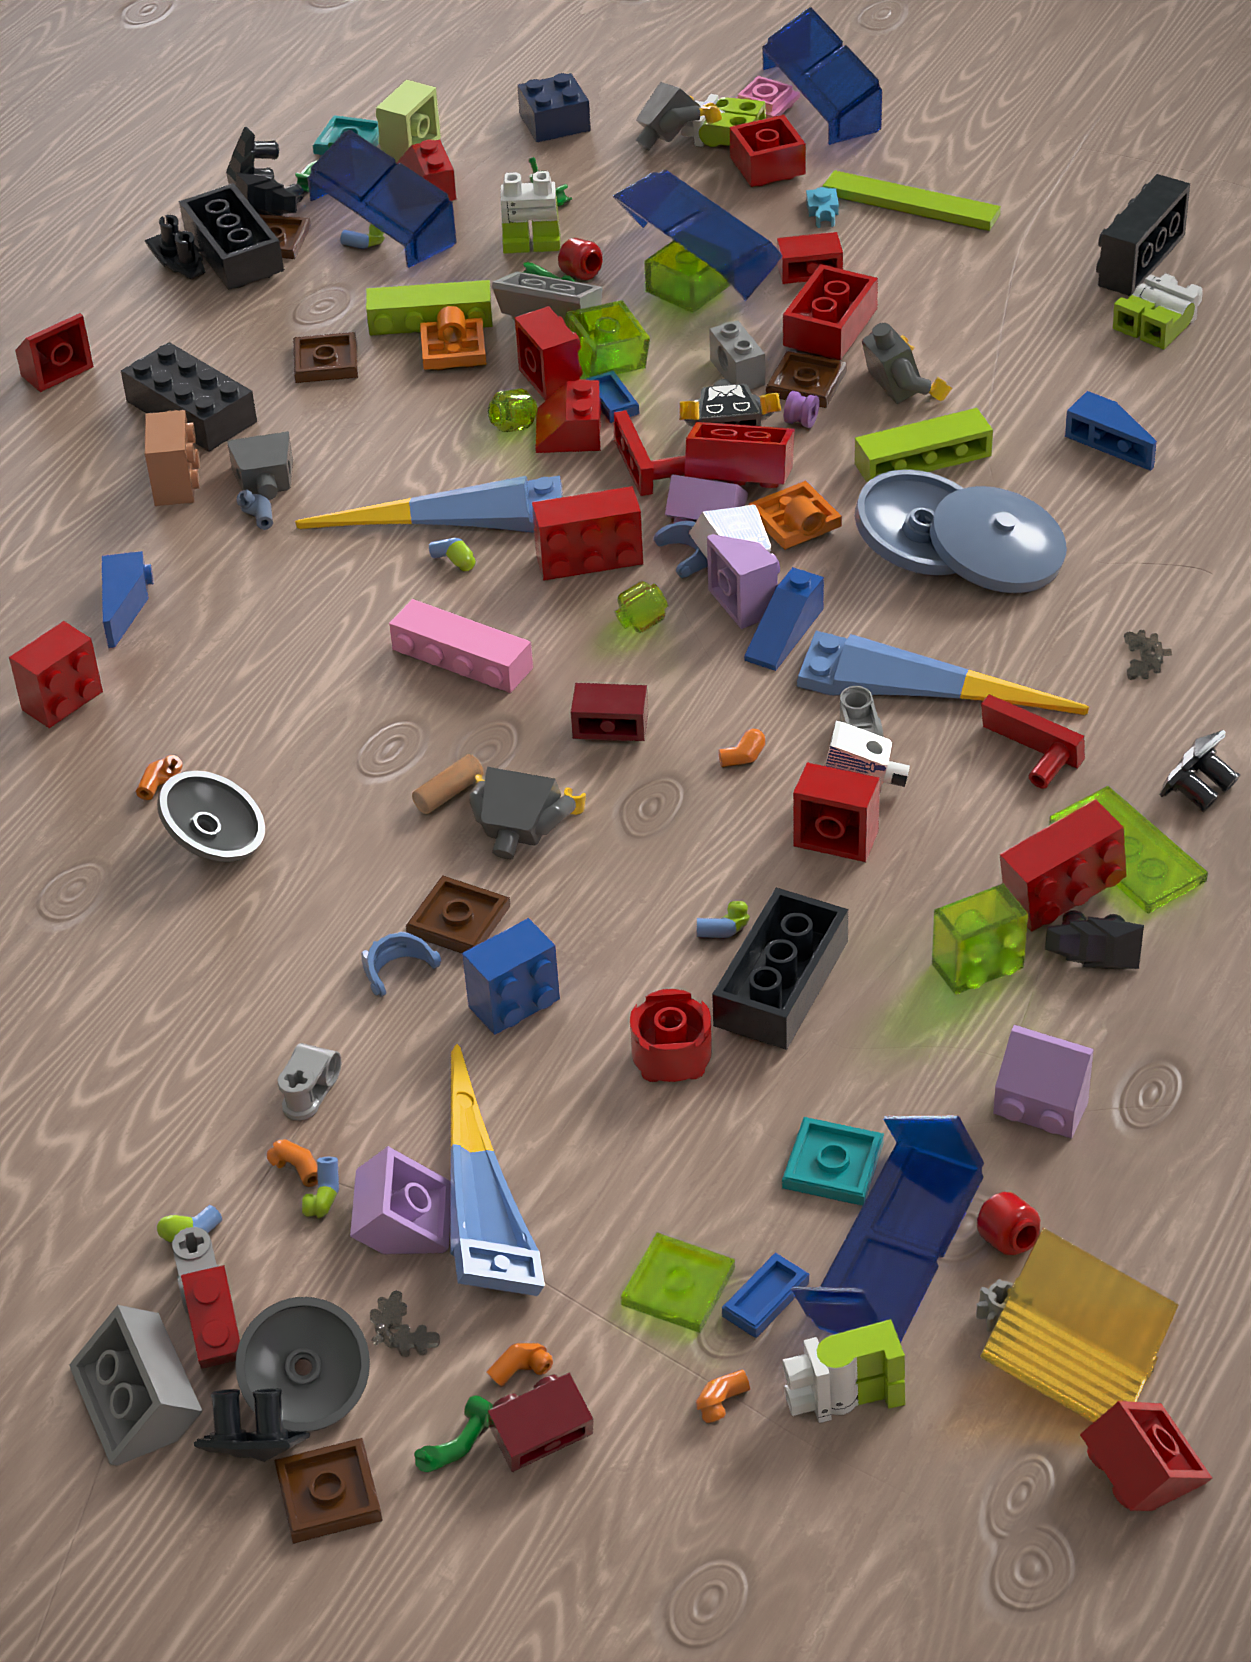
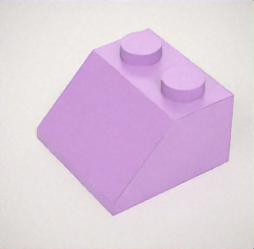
(692, 496)
(741, 577)
(1043, 1081)
(400, 1206)

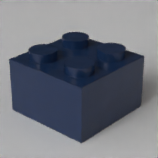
(554, 107)

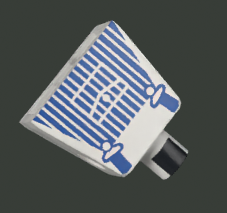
(731, 522)
(864, 754)

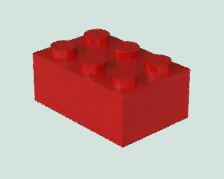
(830, 312)
(739, 453)
(588, 533)
(1065, 863)

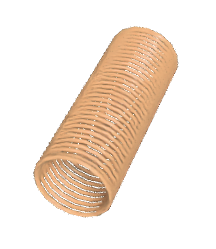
(443, 794)

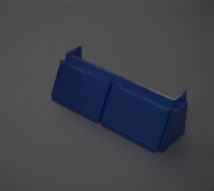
(827, 76)
(385, 196)
(702, 229)
(900, 1228)

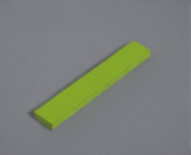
(913, 200)

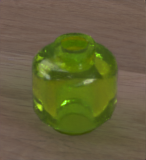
(512, 410)
(641, 607)

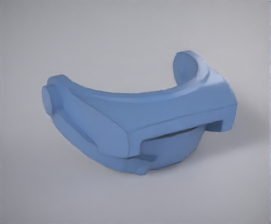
(679, 533)
(391, 948)

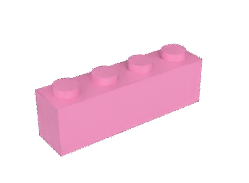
(461, 645)

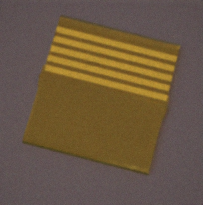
(1078, 1328)

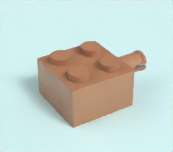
(171, 457)

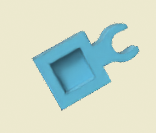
(822, 204)

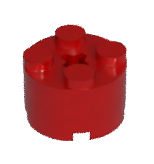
(671, 1036)

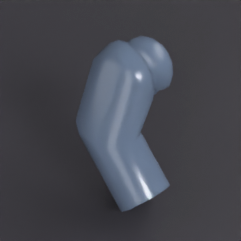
(256, 506)

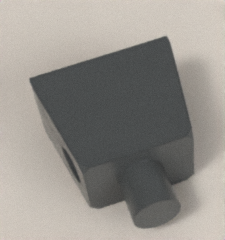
(262, 463)

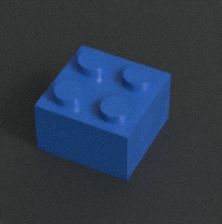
(511, 976)

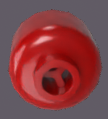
(580, 258)
(1008, 1223)

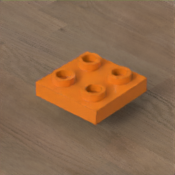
(452, 346)
(796, 515)

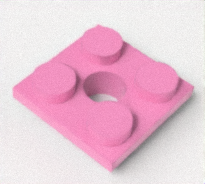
(777, 95)

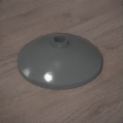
(210, 816)
(311, 1332)

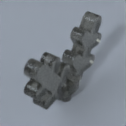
(1148, 660)
(391, 1318)

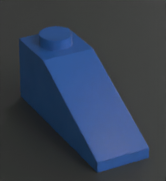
(1110, 429)
(123, 592)
(787, 618)

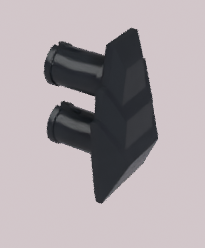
(245, 154)
(268, 195)
(176, 248)
(1201, 758)
(1097, 941)
(264, 1443)

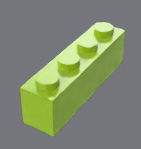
(405, 307)
(925, 444)

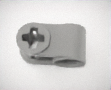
(859, 710)
(308, 1080)
(192, 1253)

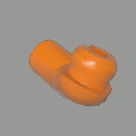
(746, 751)
(157, 774)
(300, 1157)
(520, 1357)
(719, 1390)

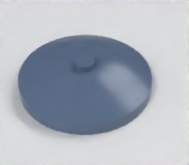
(897, 516)
(998, 539)

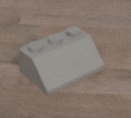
(528, 292)
(134, 1385)

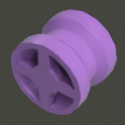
(801, 409)

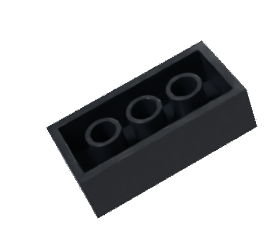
(1143, 234)
(232, 236)
(180, 381)
(780, 968)

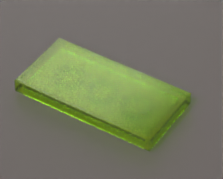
(1154, 863)

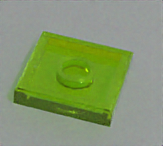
(678, 1282)

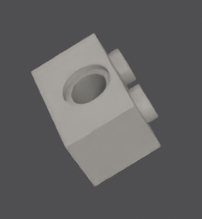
(737, 355)

